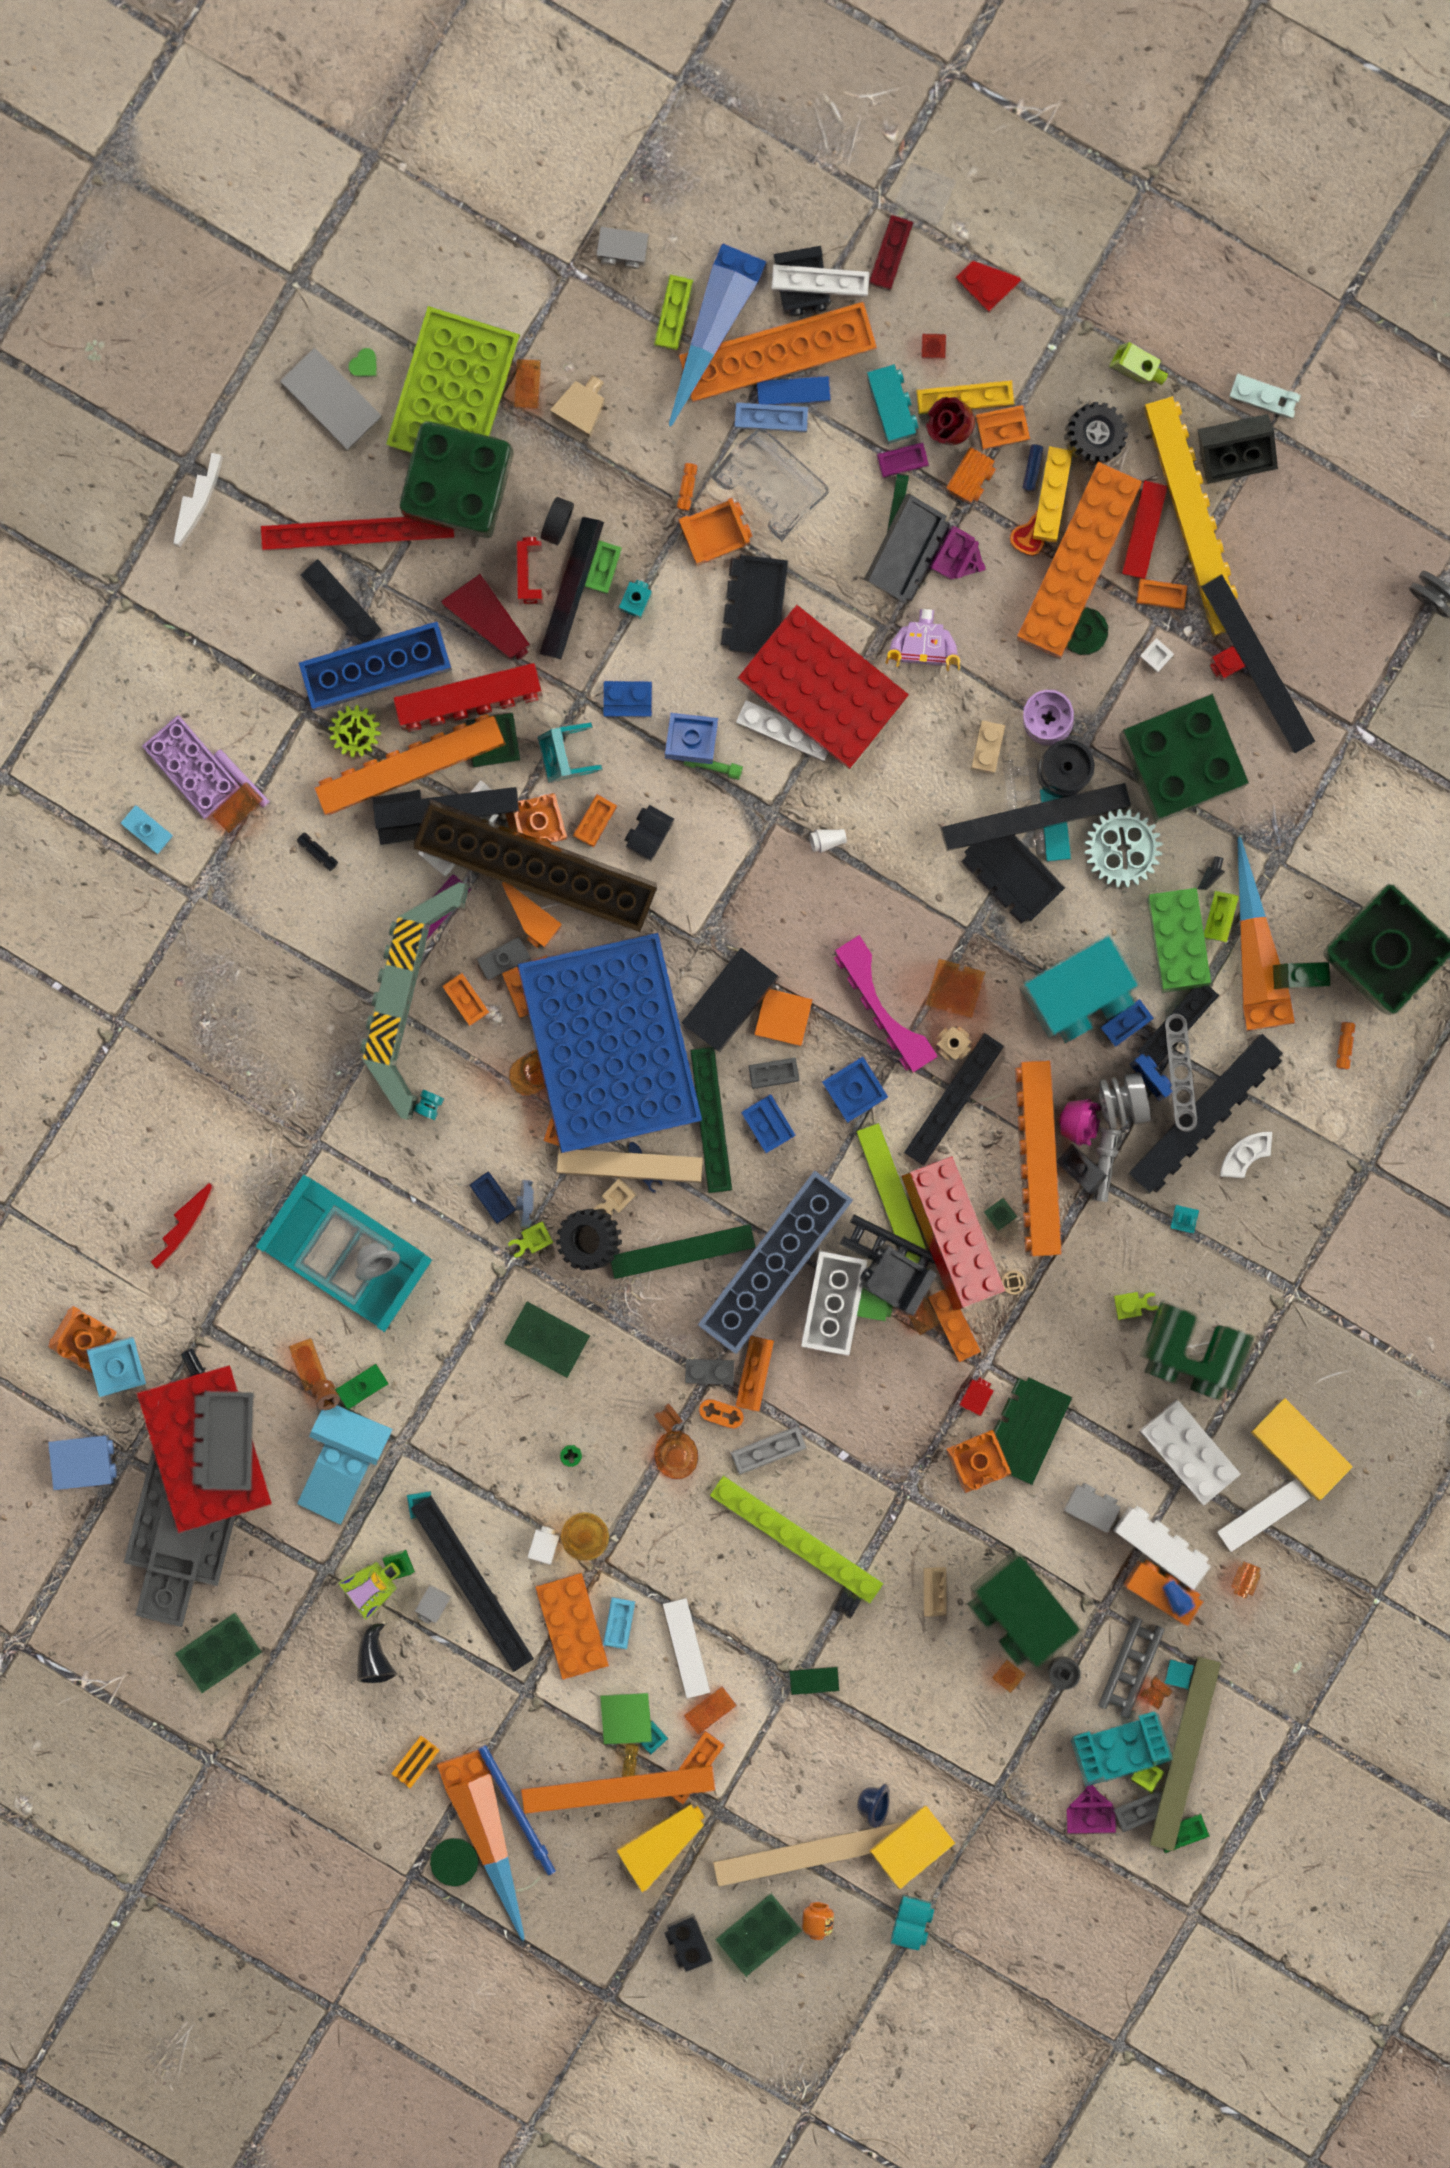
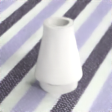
(826, 839)

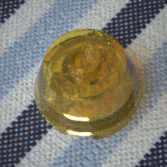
(585, 1536)

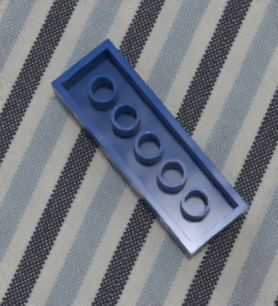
(375, 666)

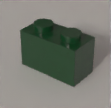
(1301, 975)

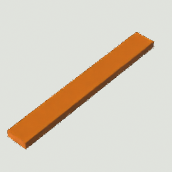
(618, 1789)

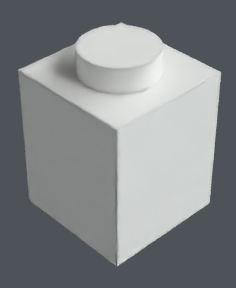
(544, 1545)

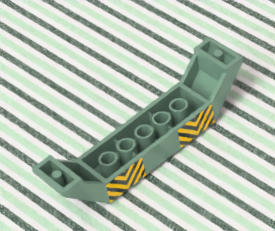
(396, 993)

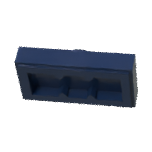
(492, 1197)

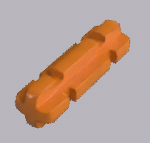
(687, 486)
(1345, 1045)

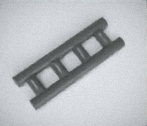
(1126, 1652)

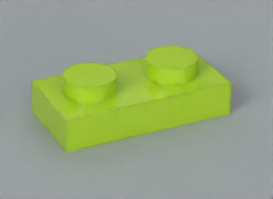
(1220, 916)

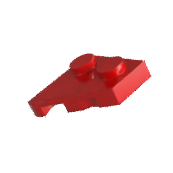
(987, 283)

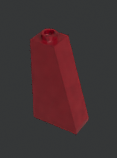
(483, 613)

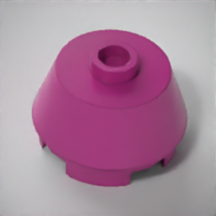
(1080, 1121)

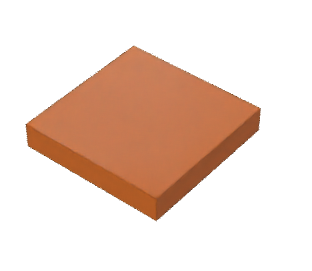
(783, 1017)

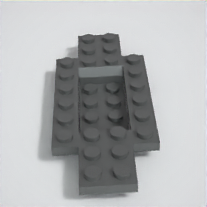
(172, 1557)

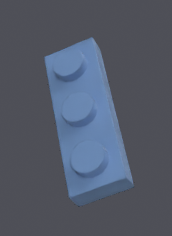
(771, 417)

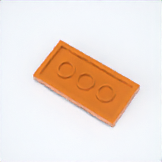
(572, 1626)

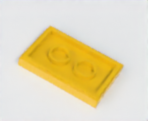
(912, 1847)

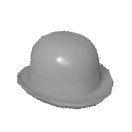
(374, 1261)

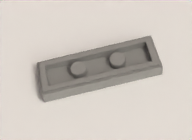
(768, 1450)

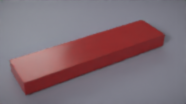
(1144, 529)

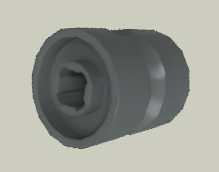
(1064, 1673)

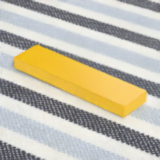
(974, 395)

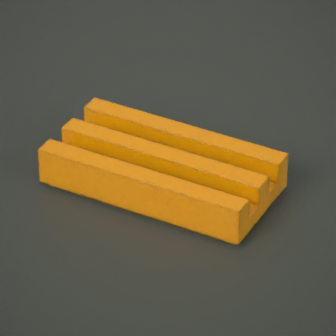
(403, 1778)

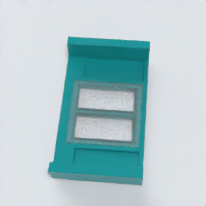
(321, 1241)

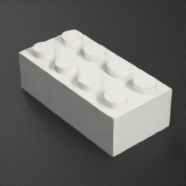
(833, 1303)
(1190, 1452)
(1161, 1547)

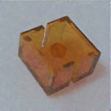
(955, 988)

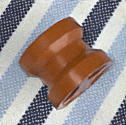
(325, 1395)
(668, 1418)

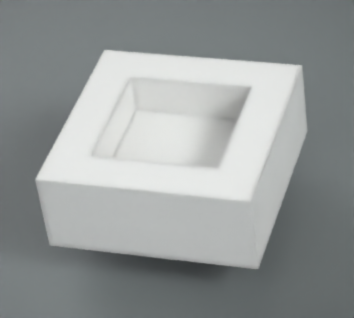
(1156, 655)

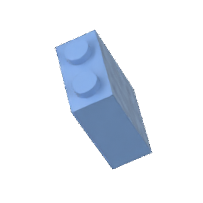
(82, 1462)

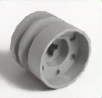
(1124, 1100)

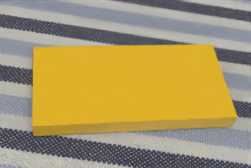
(1301, 1449)

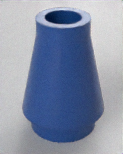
(1178, 1599)

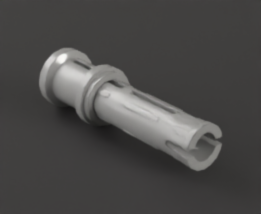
(1106, 1152)

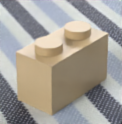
(987, 747)

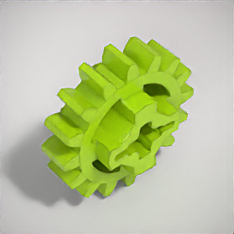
(365, 731)

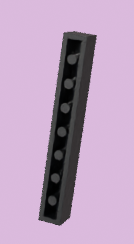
(1210, 1108)

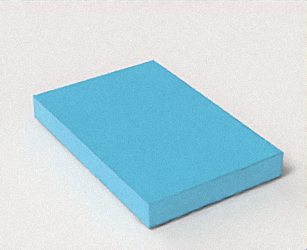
(351, 1433)

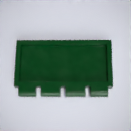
(1030, 1426)

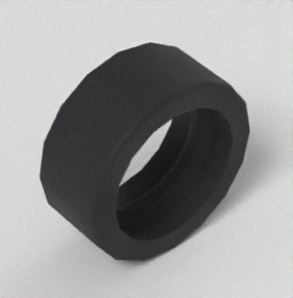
(557, 520)

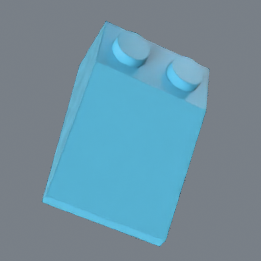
(333, 1483)

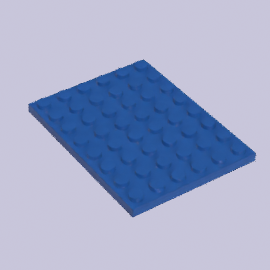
(609, 1042)

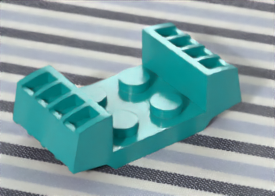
(1121, 1750)

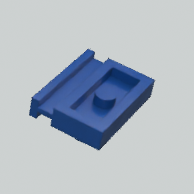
(627, 699)
(768, 1123)

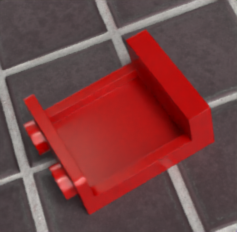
(527, 595)

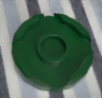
(1090, 637)
(454, 1862)

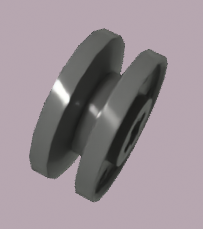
(1433, 594)

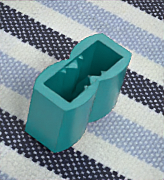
(911, 1922)

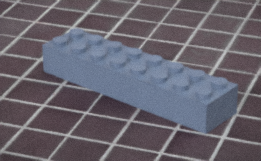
(775, 1262)

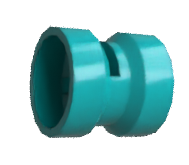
(430, 1099)

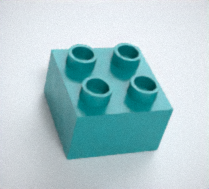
(1079, 987)

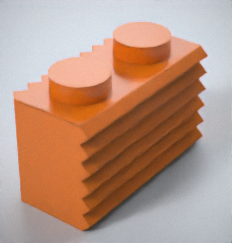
(970, 476)

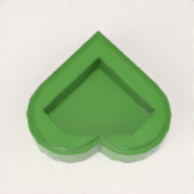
(365, 364)

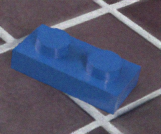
(1127, 1023)

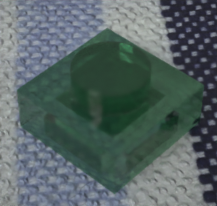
(1000, 1214)

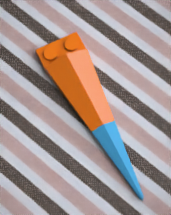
(1261, 1003)
(475, 1801)

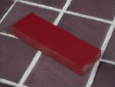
(891, 252)

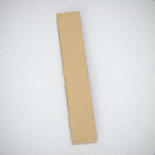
(630, 1165)

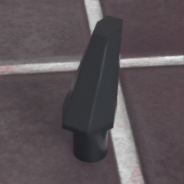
(1212, 874)

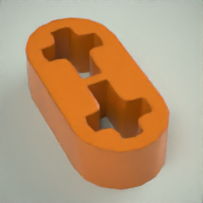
(719, 1419)

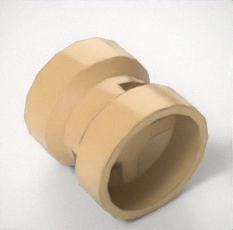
(1013, 1282)

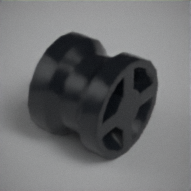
(847, 1604)

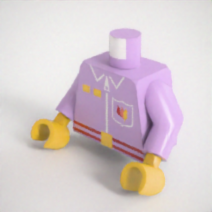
(924, 643)

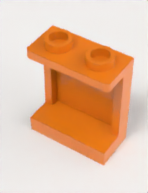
(715, 531)

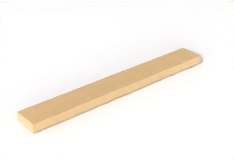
(800, 1855)

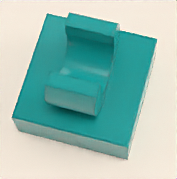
(1184, 1219)

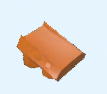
(539, 819)
(77, 1334)
(978, 1461)

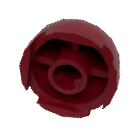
(950, 421)

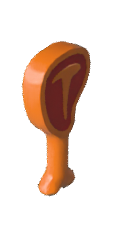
(1022, 538)

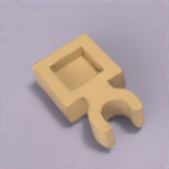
(616, 1197)

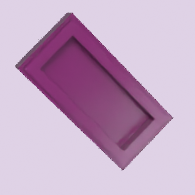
(902, 460)

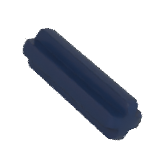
(1033, 467)

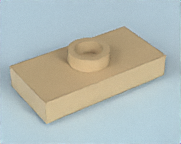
(935, 1592)

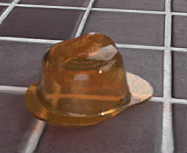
(526, 1074)

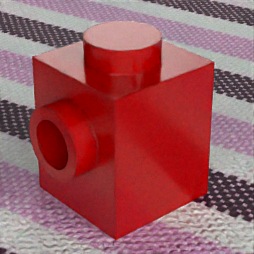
(1226, 663)

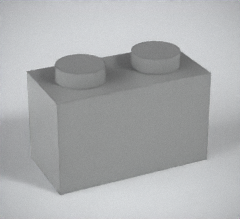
(622, 247)
(1091, 1507)

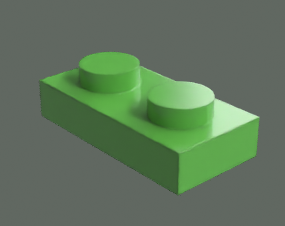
(603, 567)

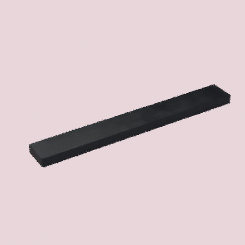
(1257, 663)
(1035, 817)
(472, 1583)

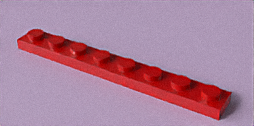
(350, 533)

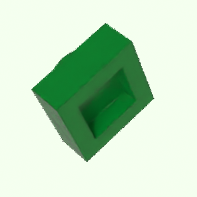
(402, 1561)

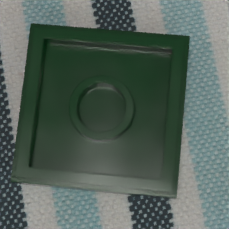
(505, 753)

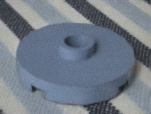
(524, 1203)

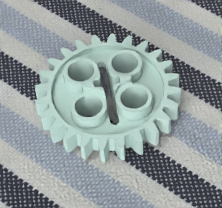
(1101, 850)

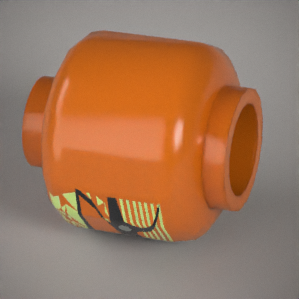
(818, 1920)

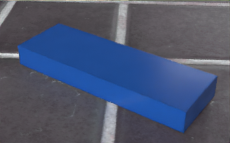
(794, 391)

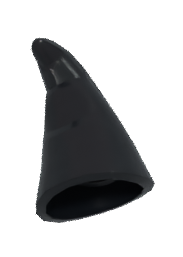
(372, 1663)

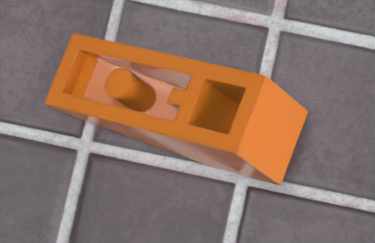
(535, 921)

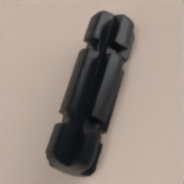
(317, 851)

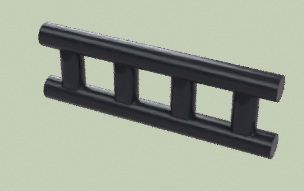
(883, 1236)

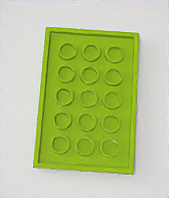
(453, 377)

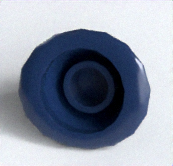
(874, 1804)

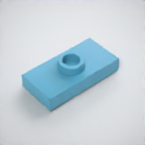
(146, 829)
(619, 1623)

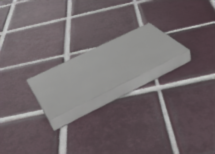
(331, 398)

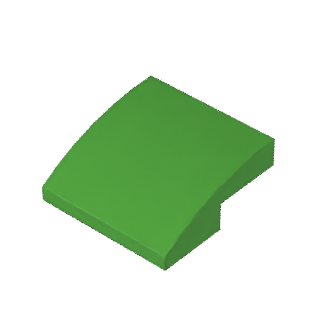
(626, 1718)

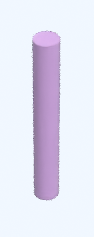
(238, 774)

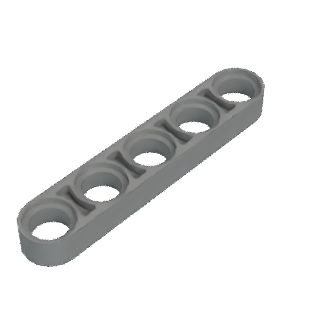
(1177, 1061)

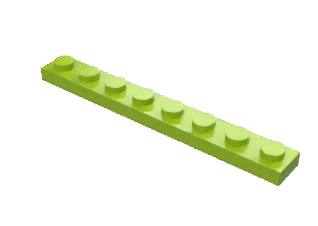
(796, 1539)

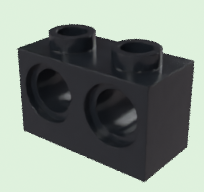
(693, 1941)

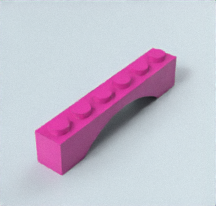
(857, 961)

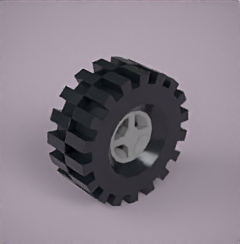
(1107, 432)

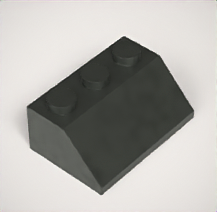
(1238, 448)

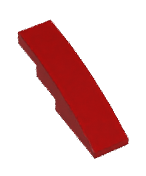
(187, 1218)

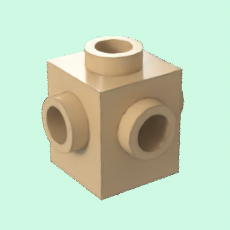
(946, 1050)

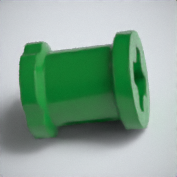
(566, 1462)

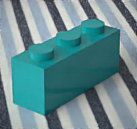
(892, 403)

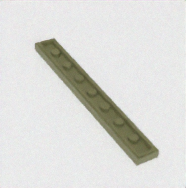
(1185, 1753)

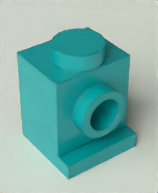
(635, 608)

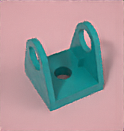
(555, 756)

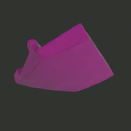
(958, 555)
(1091, 1814)

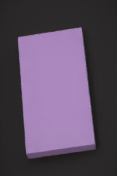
(191, 767)

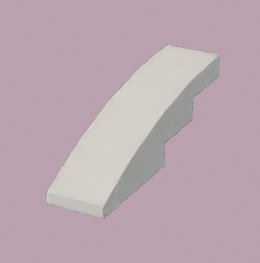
(193, 508)

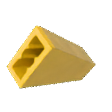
(658, 1846)

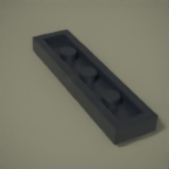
(341, 602)
(1191, 1008)

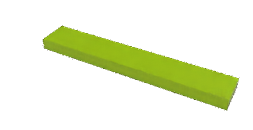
(890, 1186)

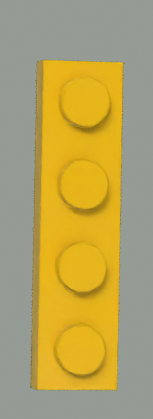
(1052, 494)

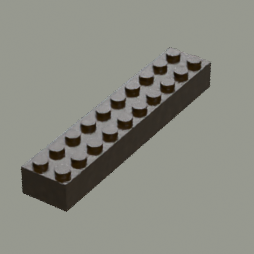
(535, 865)

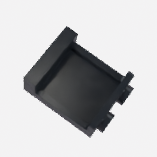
(796, 302)
(896, 1279)

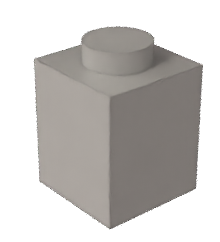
(432, 1605)

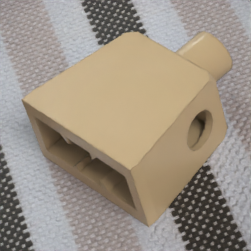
(581, 405)

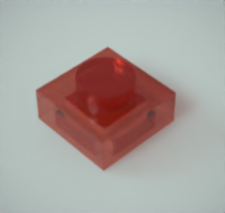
(933, 346)

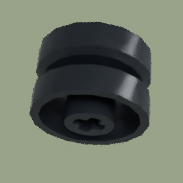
(1056, 759)

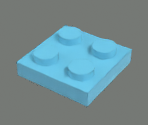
(116, 1366)

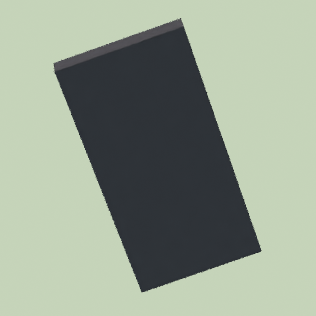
(730, 999)

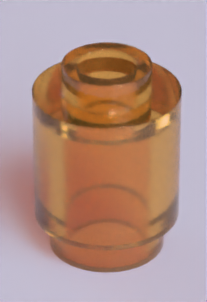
(1246, 1579)

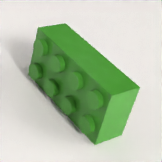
(1179, 940)

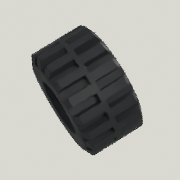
(607, 1239)

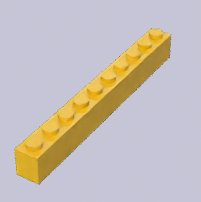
(1188, 499)

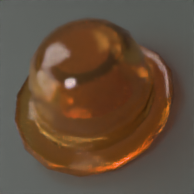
(676, 1455)

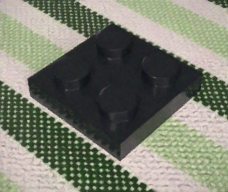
(397, 834)

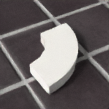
(1244, 1153)

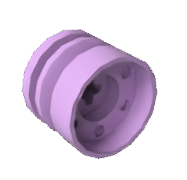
(1041, 705)

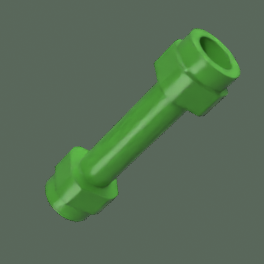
(733, 771)

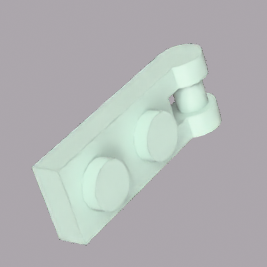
(1264, 396)

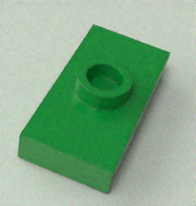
(362, 1386)
(1190, 1831)

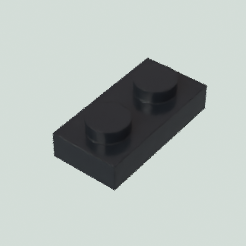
(1081, 1168)

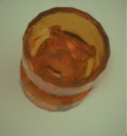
(1156, 1693)

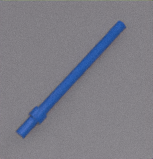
(539, 1851)

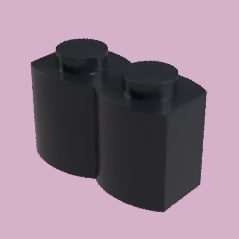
(649, 833)

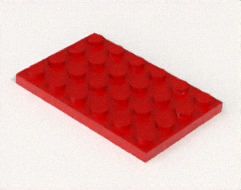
(822, 686)
(170, 1424)

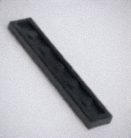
(571, 588)
(475, 803)
(954, 1099)

